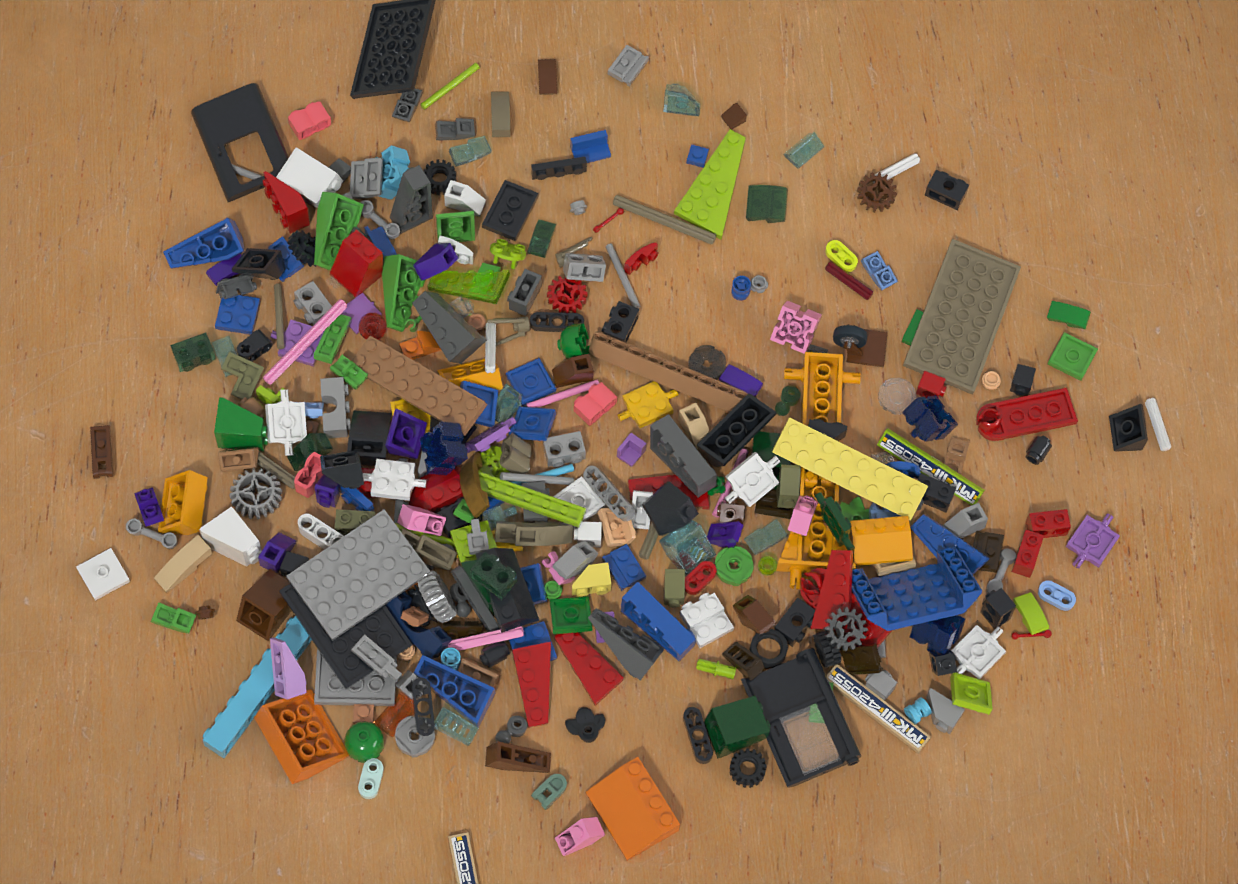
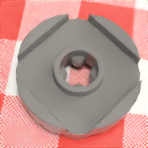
(406, 744)

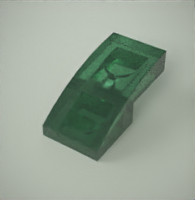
(541, 238)

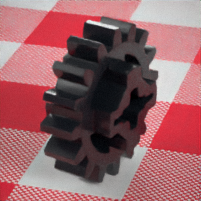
(303, 247)

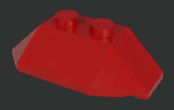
(439, 491)

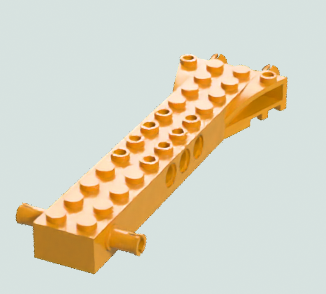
(821, 399)

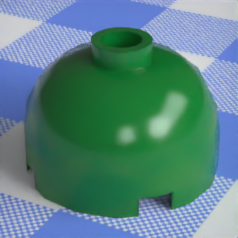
(573, 340)
(364, 741)

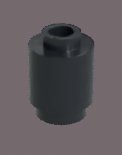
(1038, 449)
(494, 654)

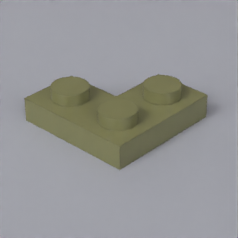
(247, 373)

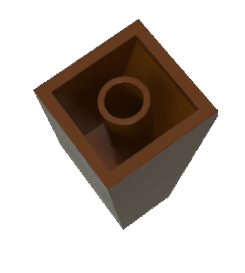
(263, 607)

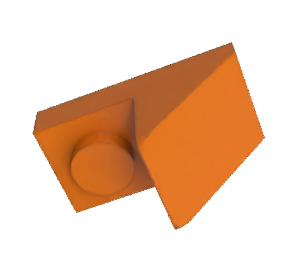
(420, 346)

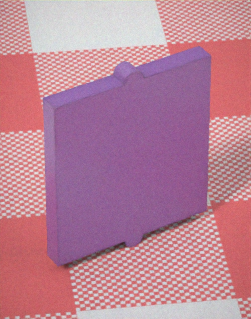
(358, 308)

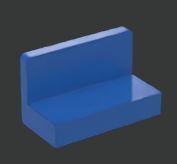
(591, 146)
(380, 240)

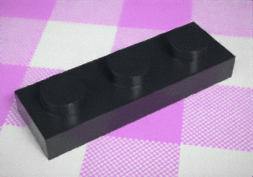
(558, 168)

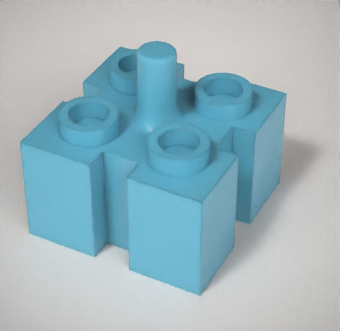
(394, 165)

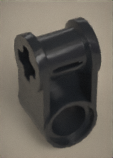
(254, 346)

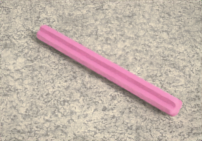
(305, 342)

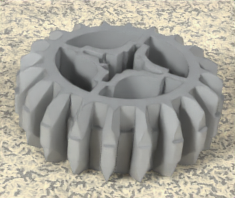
(241, 493)
(437, 596)

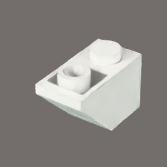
(463, 198)

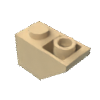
(693, 423)

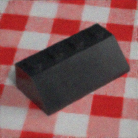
(735, 431)
(517, 606)

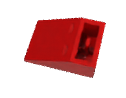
(287, 203)

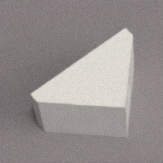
(640, 517)

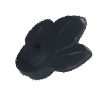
(585, 722)

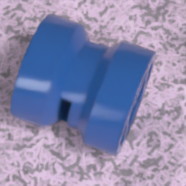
(741, 283)

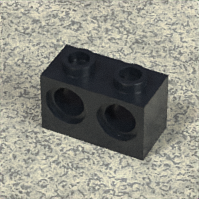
(624, 325)
(938, 493)
(997, 608)

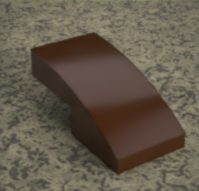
(547, 76)

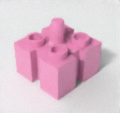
(795, 327)

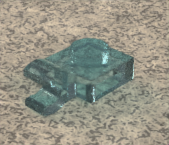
(497, 514)

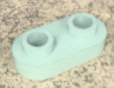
(371, 777)

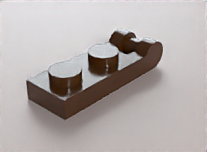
(101, 451)

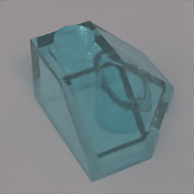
(680, 101)

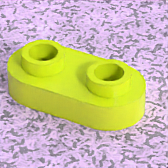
(844, 255)

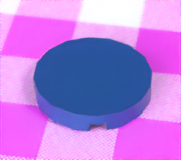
(907, 468)

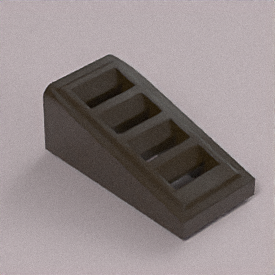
(749, 670)

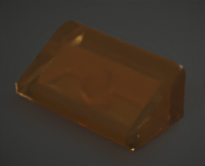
(394, 714)

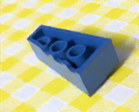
(657, 622)
(460, 691)

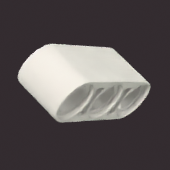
(316, 529)

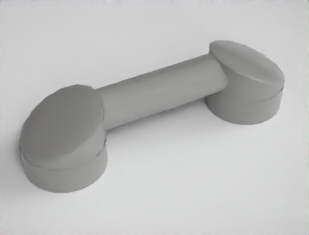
(392, 230)
(136, 528)
(1007, 558)

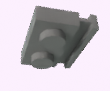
(628, 65)

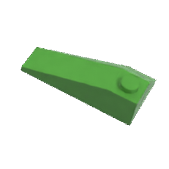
(334, 223)
(400, 289)

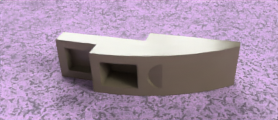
(534, 534)

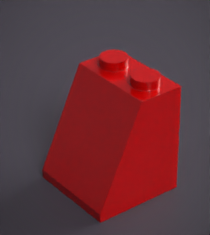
(357, 264)

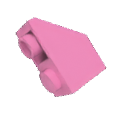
(802, 515)
(421, 520)
(580, 835)

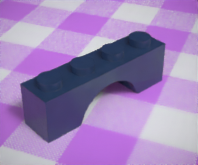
(429, 641)

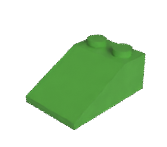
(456, 226)

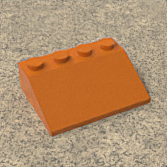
(300, 736)
(633, 809)

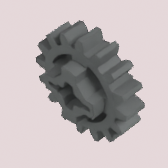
(841, 636)

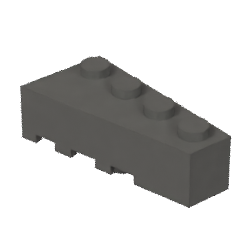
(412, 200)
(448, 328)
(681, 456)

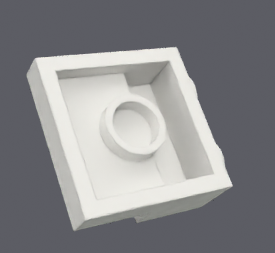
(706, 619)

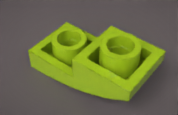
(1032, 613)

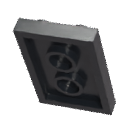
(510, 210)

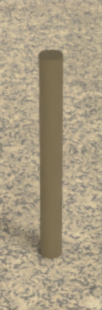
(279, 316)

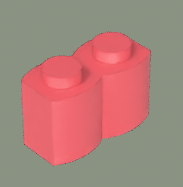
(309, 120)
(595, 403)
(309, 476)

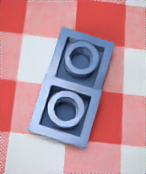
(878, 271)

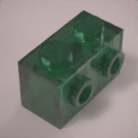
(193, 352)

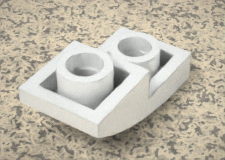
(464, 254)

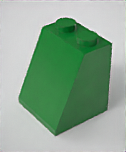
(238, 427)

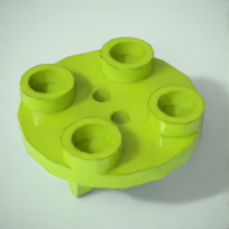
(507, 251)
(488, 458)

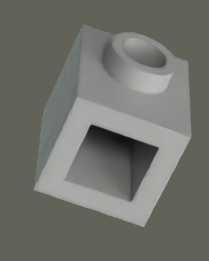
(405, 683)
(881, 684)

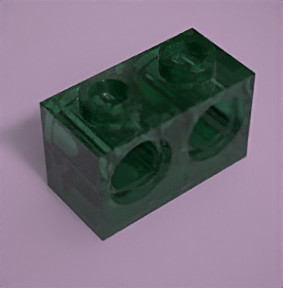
(490, 578)

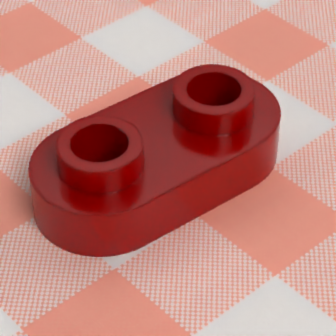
(698, 578)

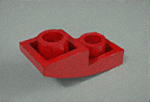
(643, 255)

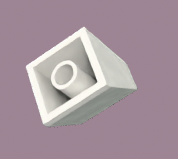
(309, 177)
(232, 538)

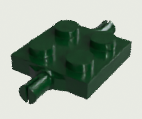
(838, 525)

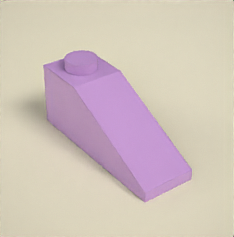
(287, 673)

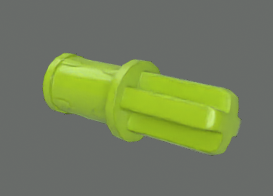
(716, 668)

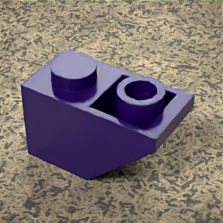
(435, 260)
(327, 492)
(275, 551)

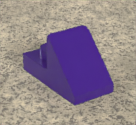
(725, 534)

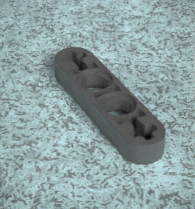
(474, 599)

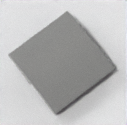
(366, 178)

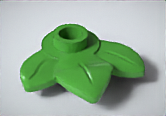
(854, 510)

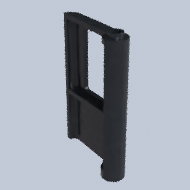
(230, 119)

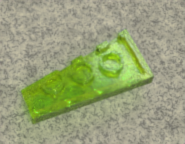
(479, 286)

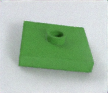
(1072, 356)

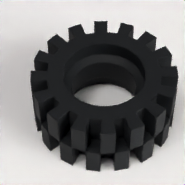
(444, 168)
(827, 653)
(751, 756)

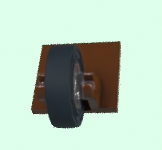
(862, 345)

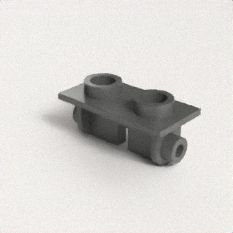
(228, 287)

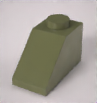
(788, 486)
(674, 587)

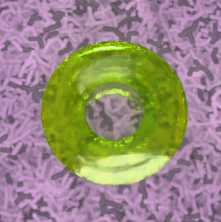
(767, 560)

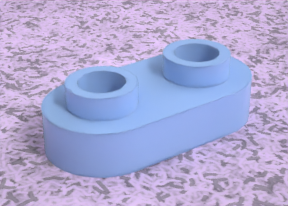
(1057, 594)

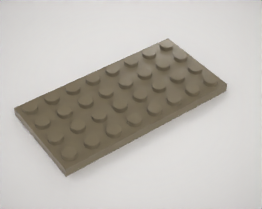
(962, 316)

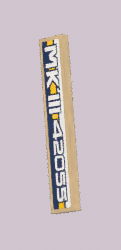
(878, 709)
(463, 859)

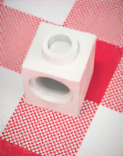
(589, 532)

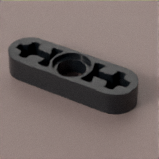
(551, 316)
(427, 690)
(698, 720)

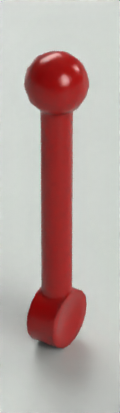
(620, 211)
(1047, 634)

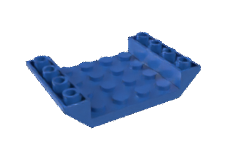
(917, 593)

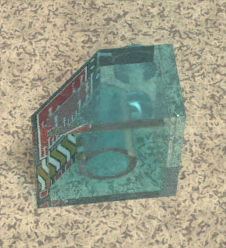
(687, 547)

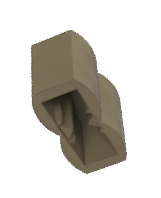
(515, 454)

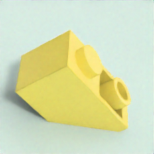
(593, 580)

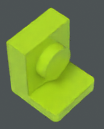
(267, 395)

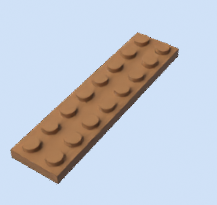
(418, 385)

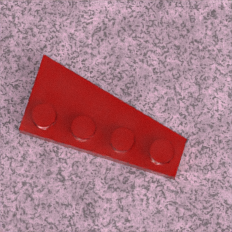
(652, 484)
(836, 588)
(591, 668)
(533, 675)

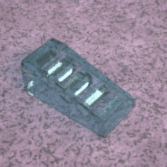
(458, 721)

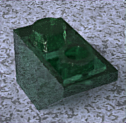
(311, 443)

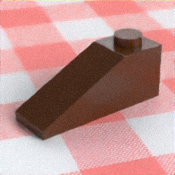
(517, 758)

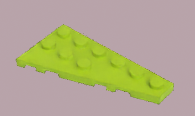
(711, 192)

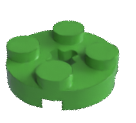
(734, 576)

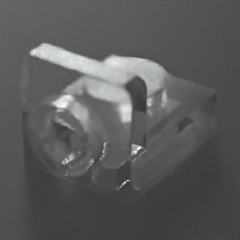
(462, 306)

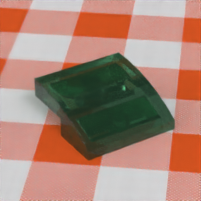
(766, 203)

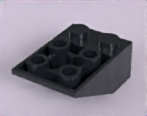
(369, 435)

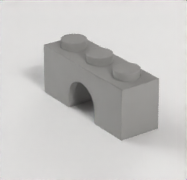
(333, 392)

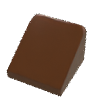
(734, 116)

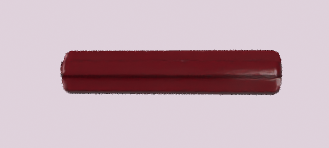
(849, 280)

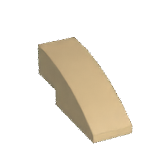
(183, 563)

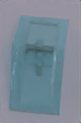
(507, 403)

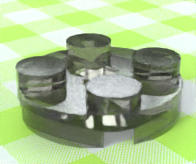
(713, 356)

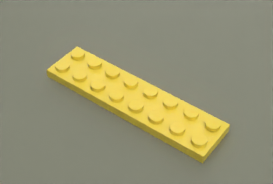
(849, 468)

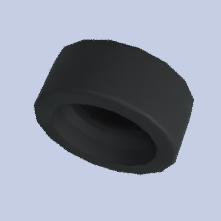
(777, 636)

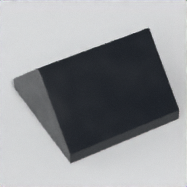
(1129, 429)

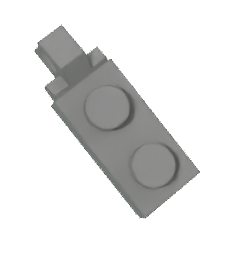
(376, 658)

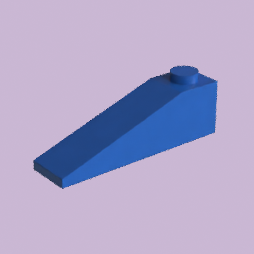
(210, 245)

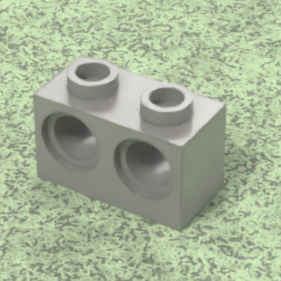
(584, 267)
(316, 303)
(562, 444)

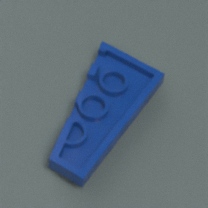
(938, 538)

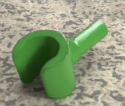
(415, 322)

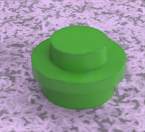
(552, 590)

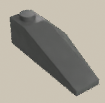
(633, 651)

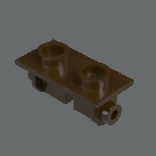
(456, 630)

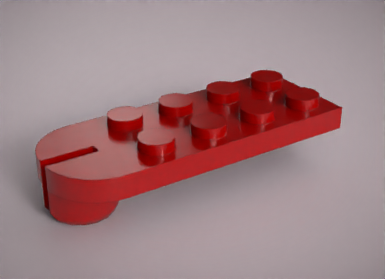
(1026, 415)
(811, 593)

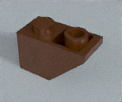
(573, 371)
(753, 615)

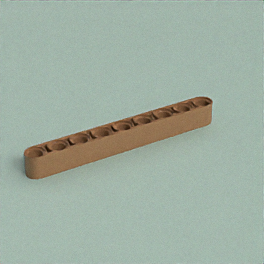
(665, 372)

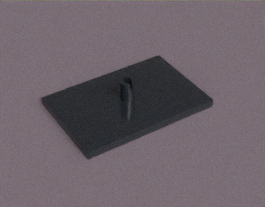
(392, 48)
(347, 666)

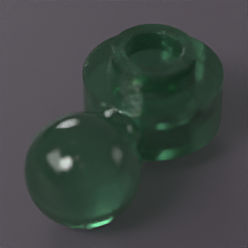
(783, 407)

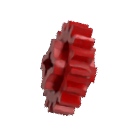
(562, 300)

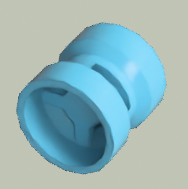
(451, 655)
(917, 710)

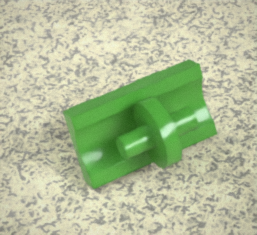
(349, 371)

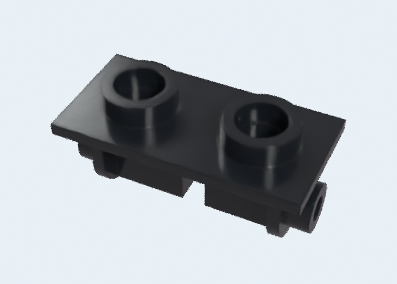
(417, 600)

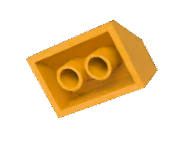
(474, 373)
(183, 503)
(881, 540)

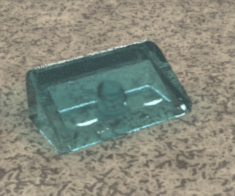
(804, 150)

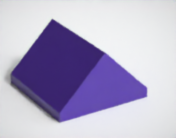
(405, 435)

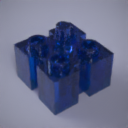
(929, 418)
(443, 448)
(938, 633)

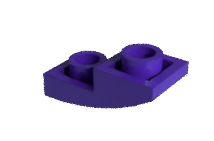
(223, 270)
(741, 380)
(149, 506)

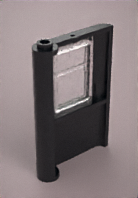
(808, 719)

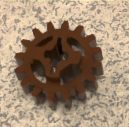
(869, 191)

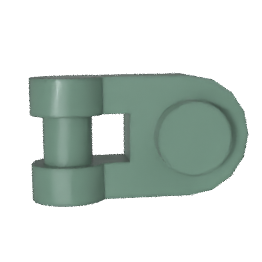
(555, 784)

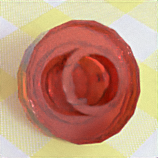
(372, 325)

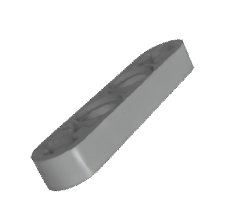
(610, 491)

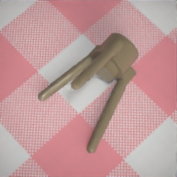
(561, 255)
(520, 325)

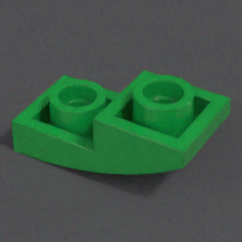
(1068, 314)

